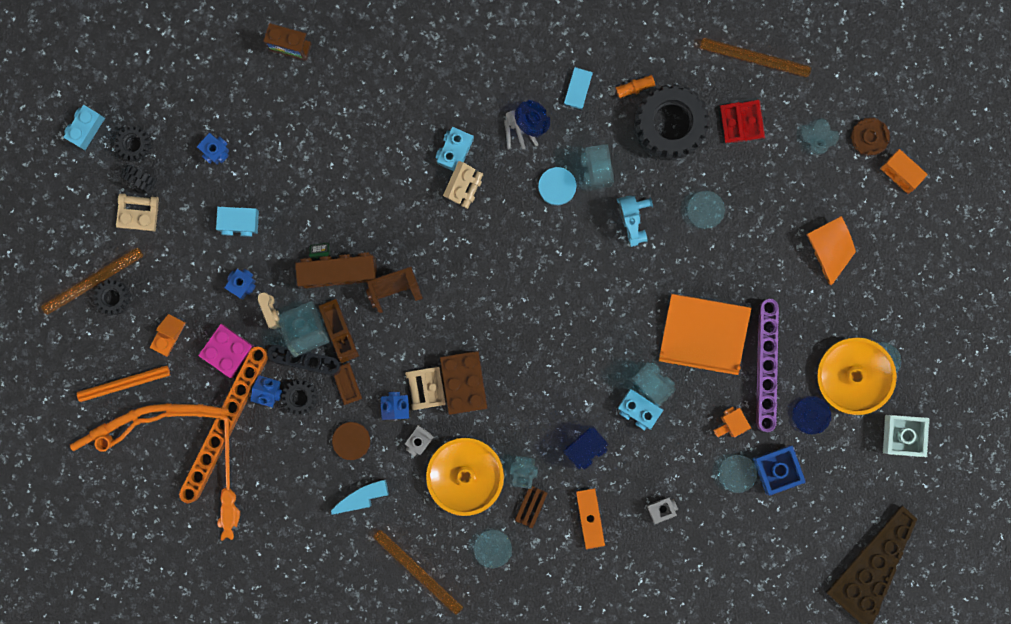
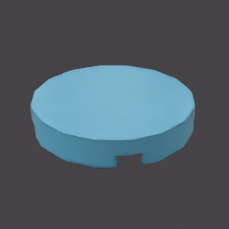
(557, 186)

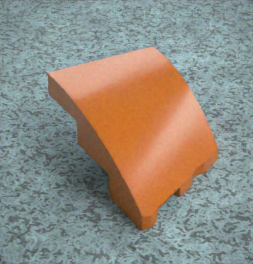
(832, 247)

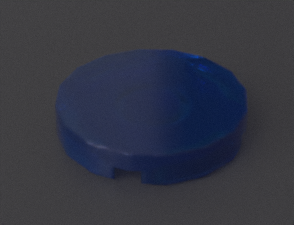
(532, 118)
(811, 415)

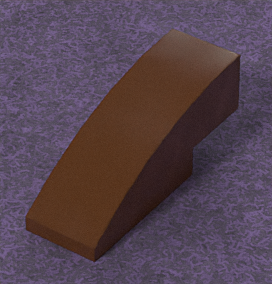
(338, 331)

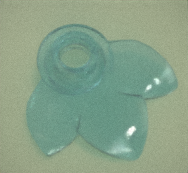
(819, 133)

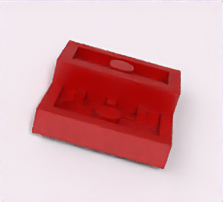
(742, 121)

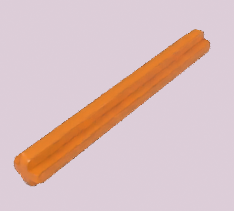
(123, 383)

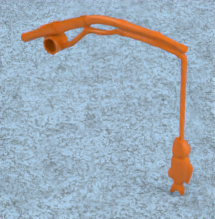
(103, 441)

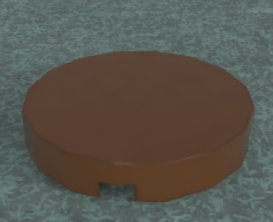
(870, 136)
(351, 441)

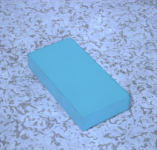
(578, 88)

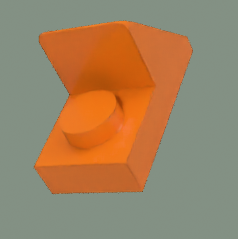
(167, 334)

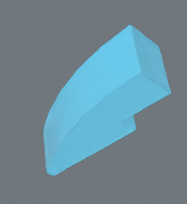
(361, 497)

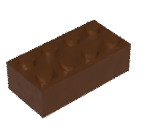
(336, 271)

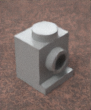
(425, 437)
(656, 515)

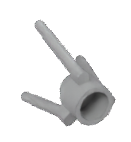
(510, 121)

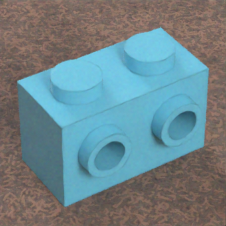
(83, 127)
(455, 148)
(237, 220)
(639, 409)

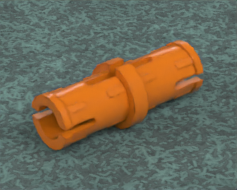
(635, 86)

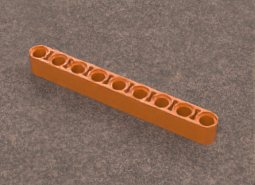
(216, 431)

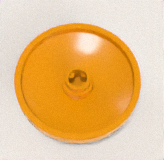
(857, 376)
(465, 476)

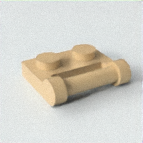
(136, 218)
(271, 315)
(432, 388)

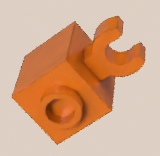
(734, 422)

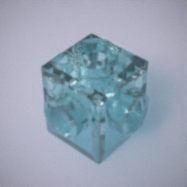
(524, 468)

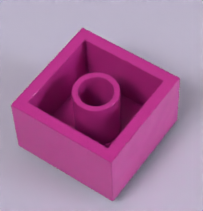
(226, 351)

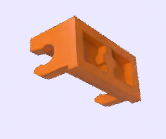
(904, 171)

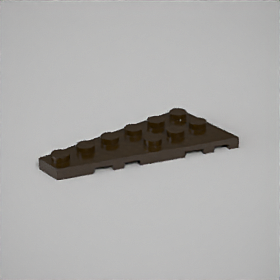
(869, 575)

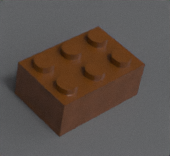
(463, 383)

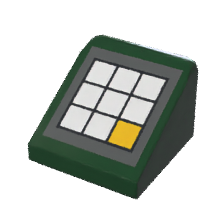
(319, 250)

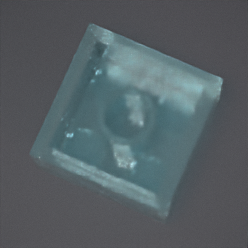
(598, 167)
(303, 329)
(653, 384)

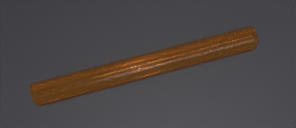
(755, 57)
(92, 281)
(418, 572)

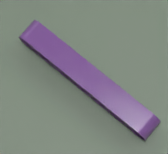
(771, 356)

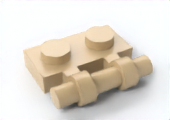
(459, 182)

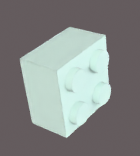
(906, 435)

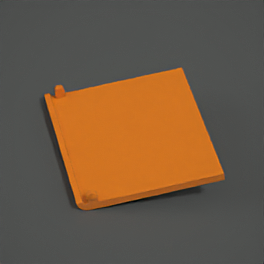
(704, 334)

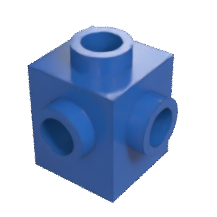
(208, 145)
(234, 283)
(266, 391)
(394, 406)

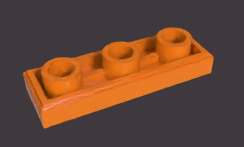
(591, 530)

